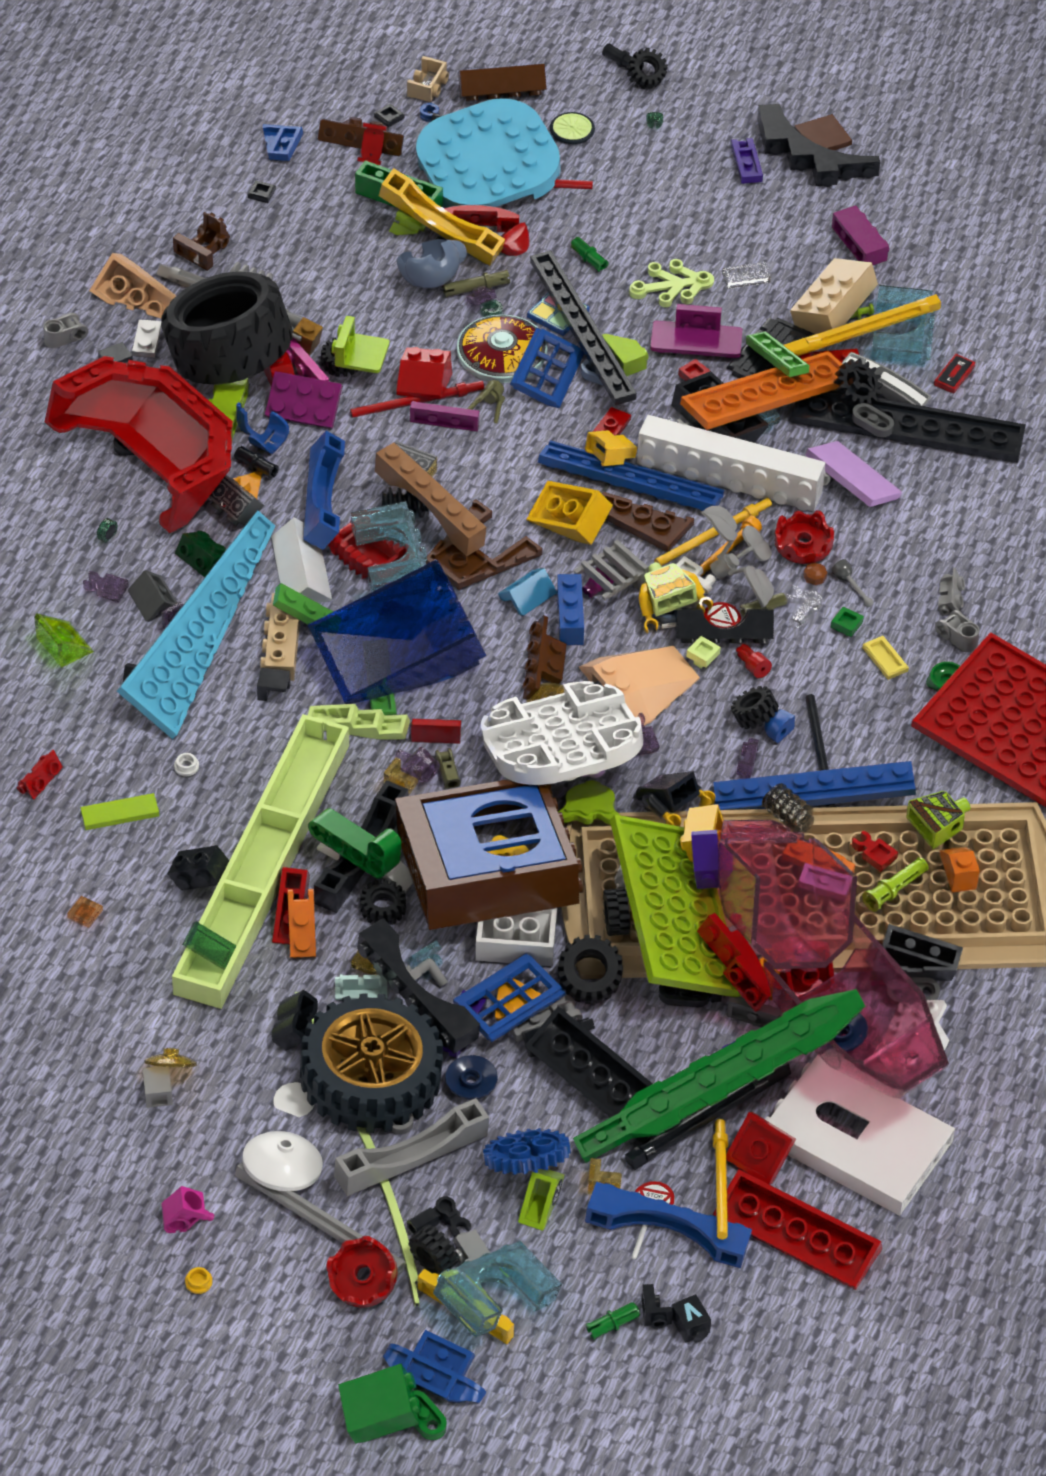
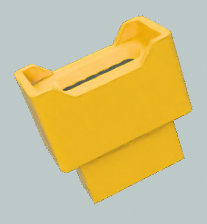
(609, 448)

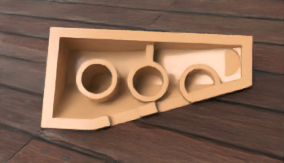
(131, 285)

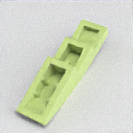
(363, 722)

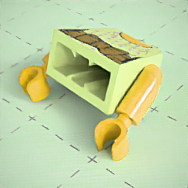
(669, 589)

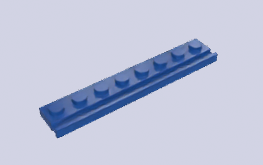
(631, 476)
(821, 786)

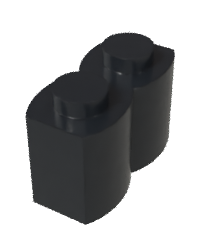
(293, 1017)

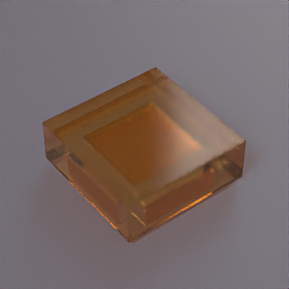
(85, 911)

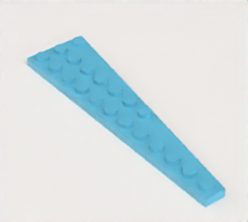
(176, 662)

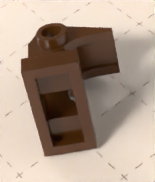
(211, 231)

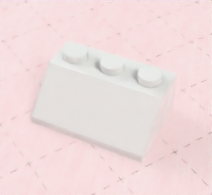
(516, 935)

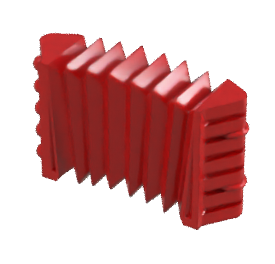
(364, 555)

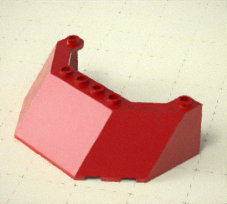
(156, 419)

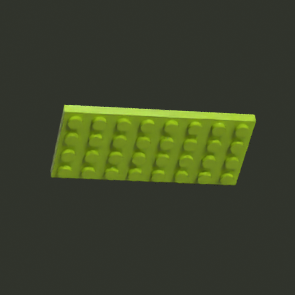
(669, 907)

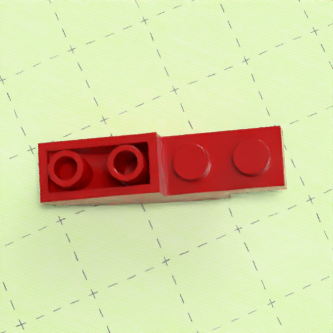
(742, 964)

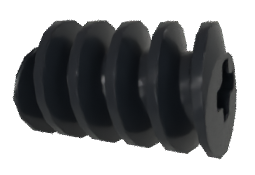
(412, 502)

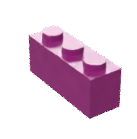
(860, 235)

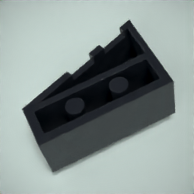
(922, 954)

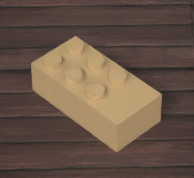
(834, 295)

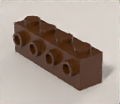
(502, 80)

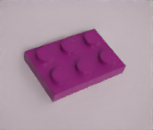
(304, 399)

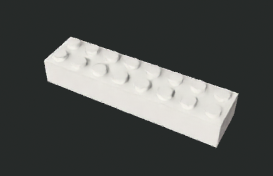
(730, 463)

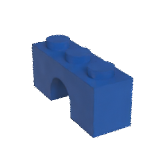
(570, 609)

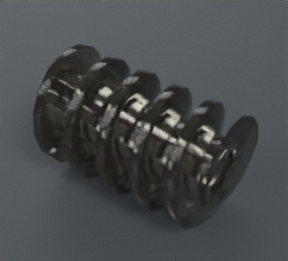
(789, 808)

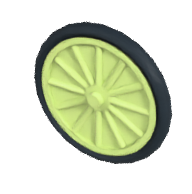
(572, 128)

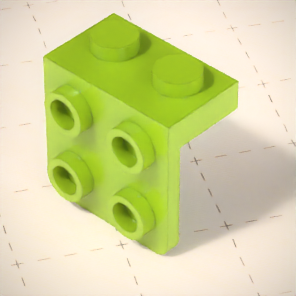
(358, 350)

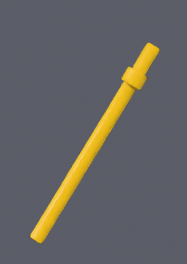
(750, 510)
(720, 1144)

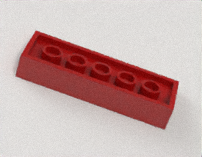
(801, 1230)

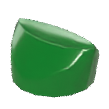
(940, 674)

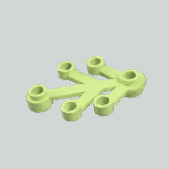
(698, 280)

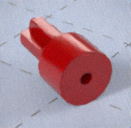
(755, 662)

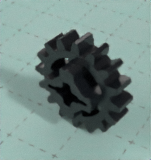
(858, 382)

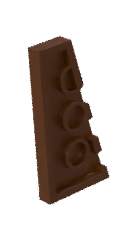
(648, 524)

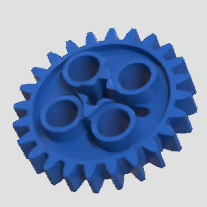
(526, 1151)

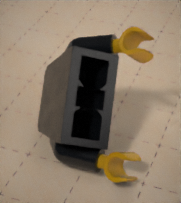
(671, 792)

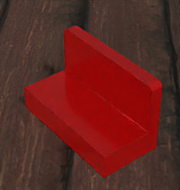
(436, 731)

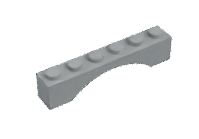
(371, 1166)

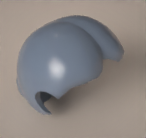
(435, 266)

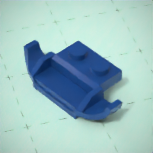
(438, 1367)

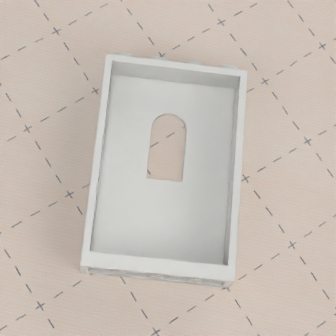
(889, 1155)

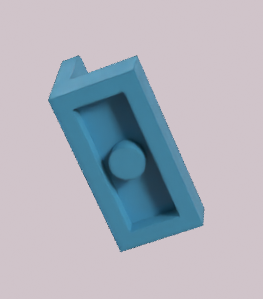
(529, 591)

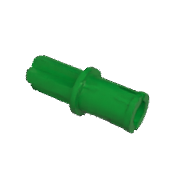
(589, 254)
(613, 1320)

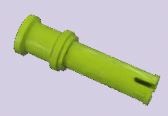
(887, 888)

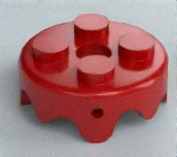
(804, 526)
(347, 1262)

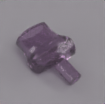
(418, 764)

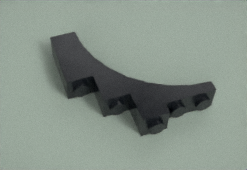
(802, 154)

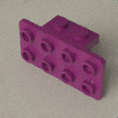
(697, 333)

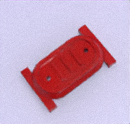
(372, 143)

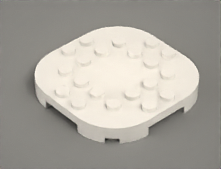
(562, 734)

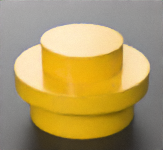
(198, 1280)

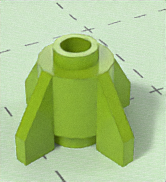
(406, 224)

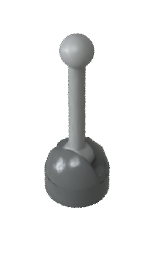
(844, 571)

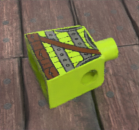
(937, 816)

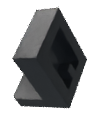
(653, 1314)

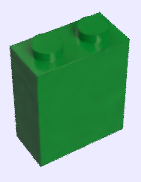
(379, 1403)

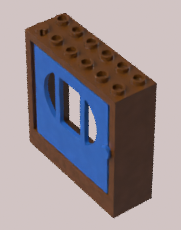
(479, 882)

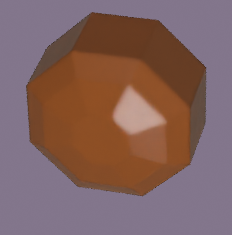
(815, 573)

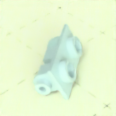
(353, 986)

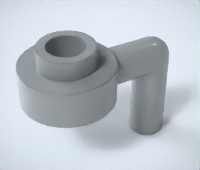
(428, 965)

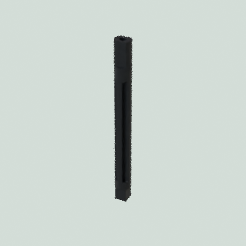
(695, 1121)

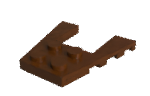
(478, 566)

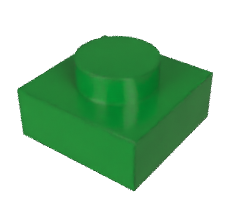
(847, 621)

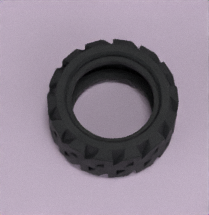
(227, 327)

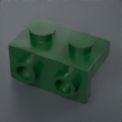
(199, 551)

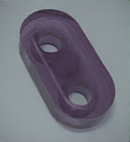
(749, 752)

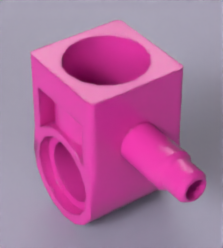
(183, 1210)

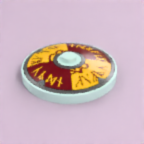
(495, 345)

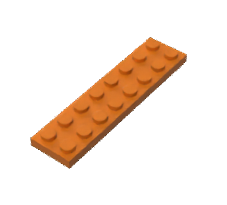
(761, 392)

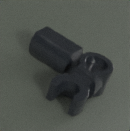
(444, 1210)

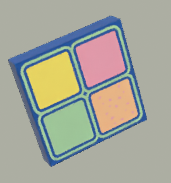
(548, 315)

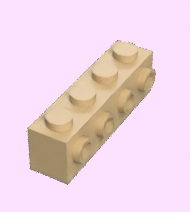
(281, 641)

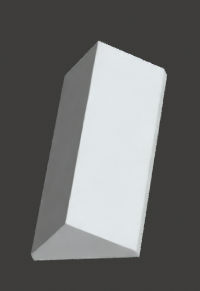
(300, 563)

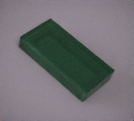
(209, 945)

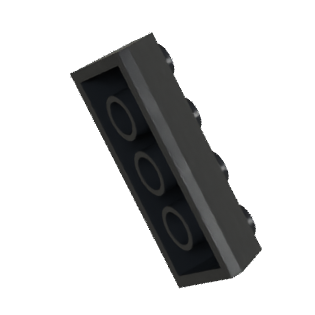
(745, 429)

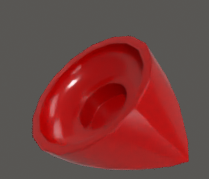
(516, 240)

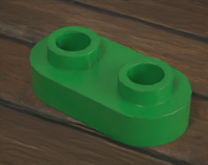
(429, 1415)

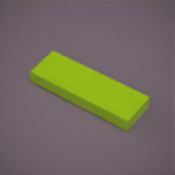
(119, 811)

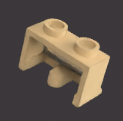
(429, 80)

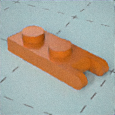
(302, 926)

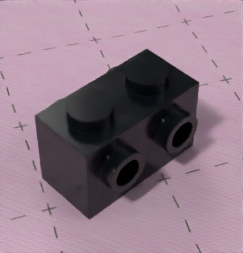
(198, 867)

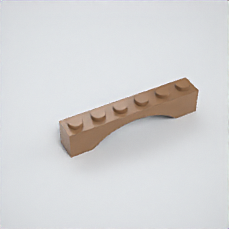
(459, 524)

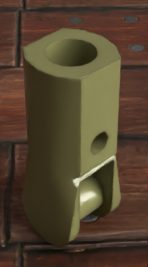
(448, 769)

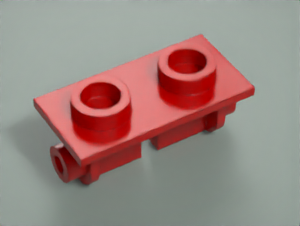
(41, 775)

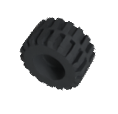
(596, 949)

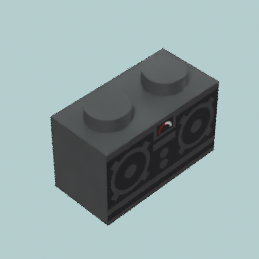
(235, 501)

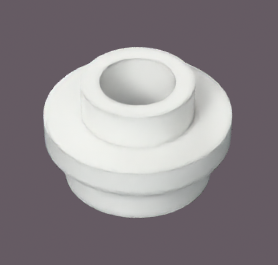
(183, 759)

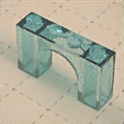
(908, 347)
(395, 524)
(510, 1265)

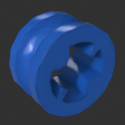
(424, 115)

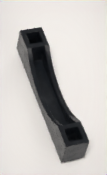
(342, 876)
(454, 1022)

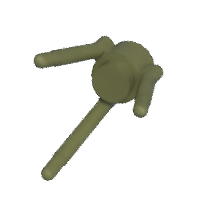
(491, 394)

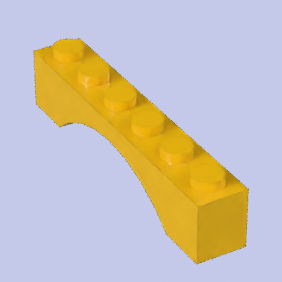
(409, 198)

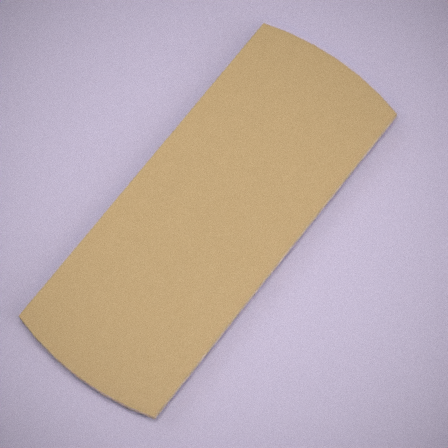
(995, 924)

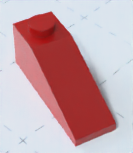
(294, 880)

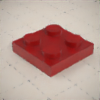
(760, 1148)

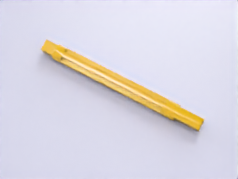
(864, 325)

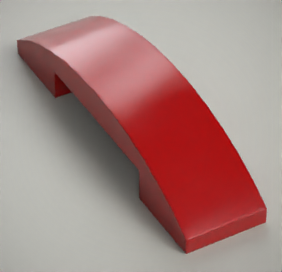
(486, 216)

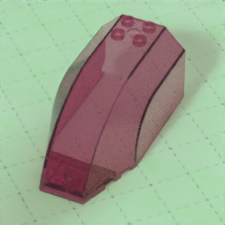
(785, 894)
(901, 1036)

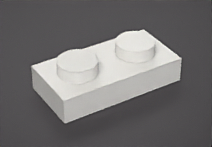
(146, 338)

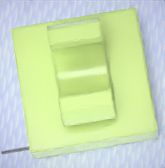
(703, 652)

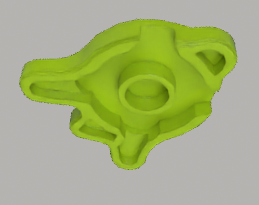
(589, 802)

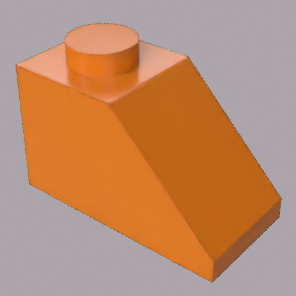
(960, 868)

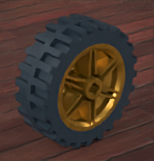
(386, 1066)

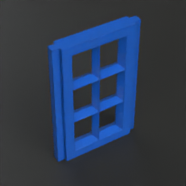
(565, 379)
(522, 1014)

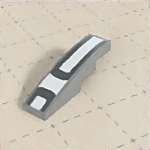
(894, 385)

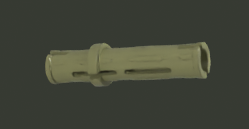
(467, 285)

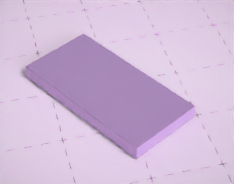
(854, 474)

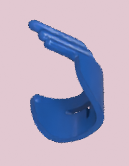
(276, 425)

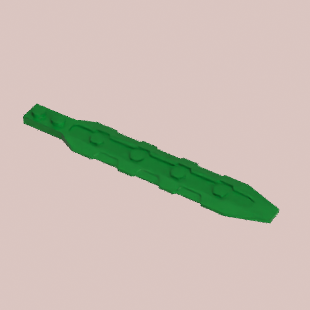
(723, 1072)

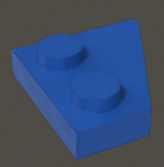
(281, 140)

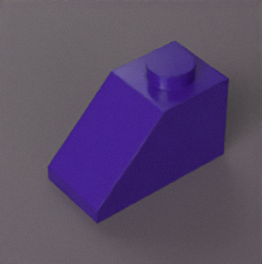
(705, 858)

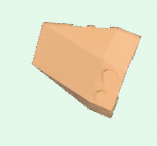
(646, 678)

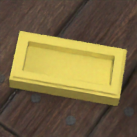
(885, 657)

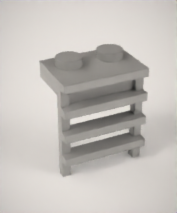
(623, 562)

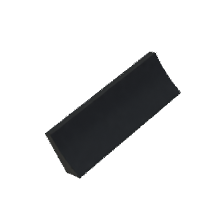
(587, 1063)

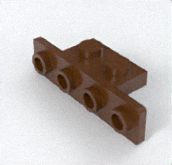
(351, 134)
(544, 660)

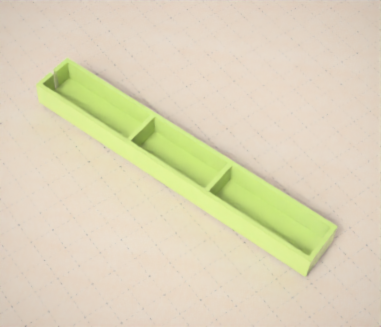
(265, 847)

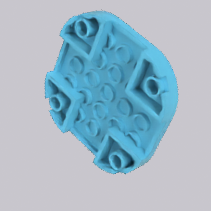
(489, 154)

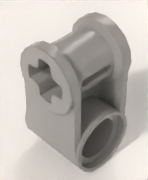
(63, 330)
(959, 630)

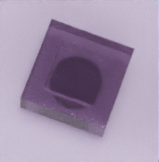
(481, 295)

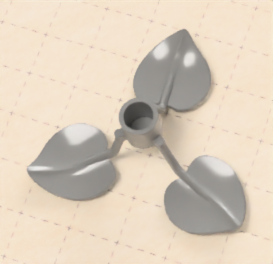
(727, 563)

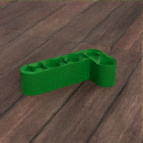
(370, 853)

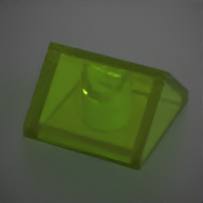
(60, 639)

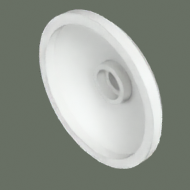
(282, 1161)

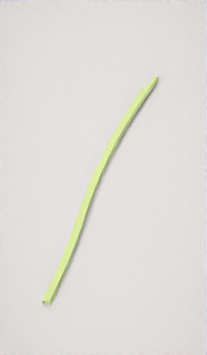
(397, 1220)

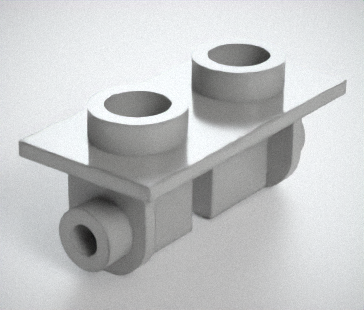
(951, 593)

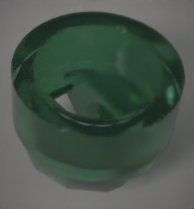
(654, 117)

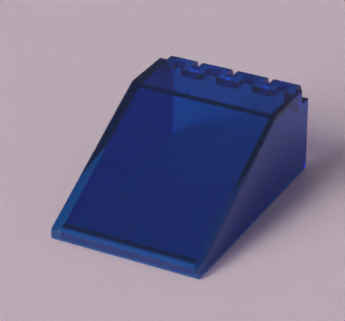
(398, 637)

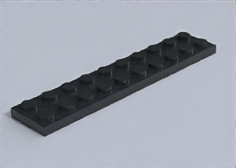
(919, 426)

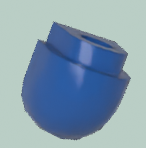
(780, 725)

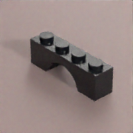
(755, 625)

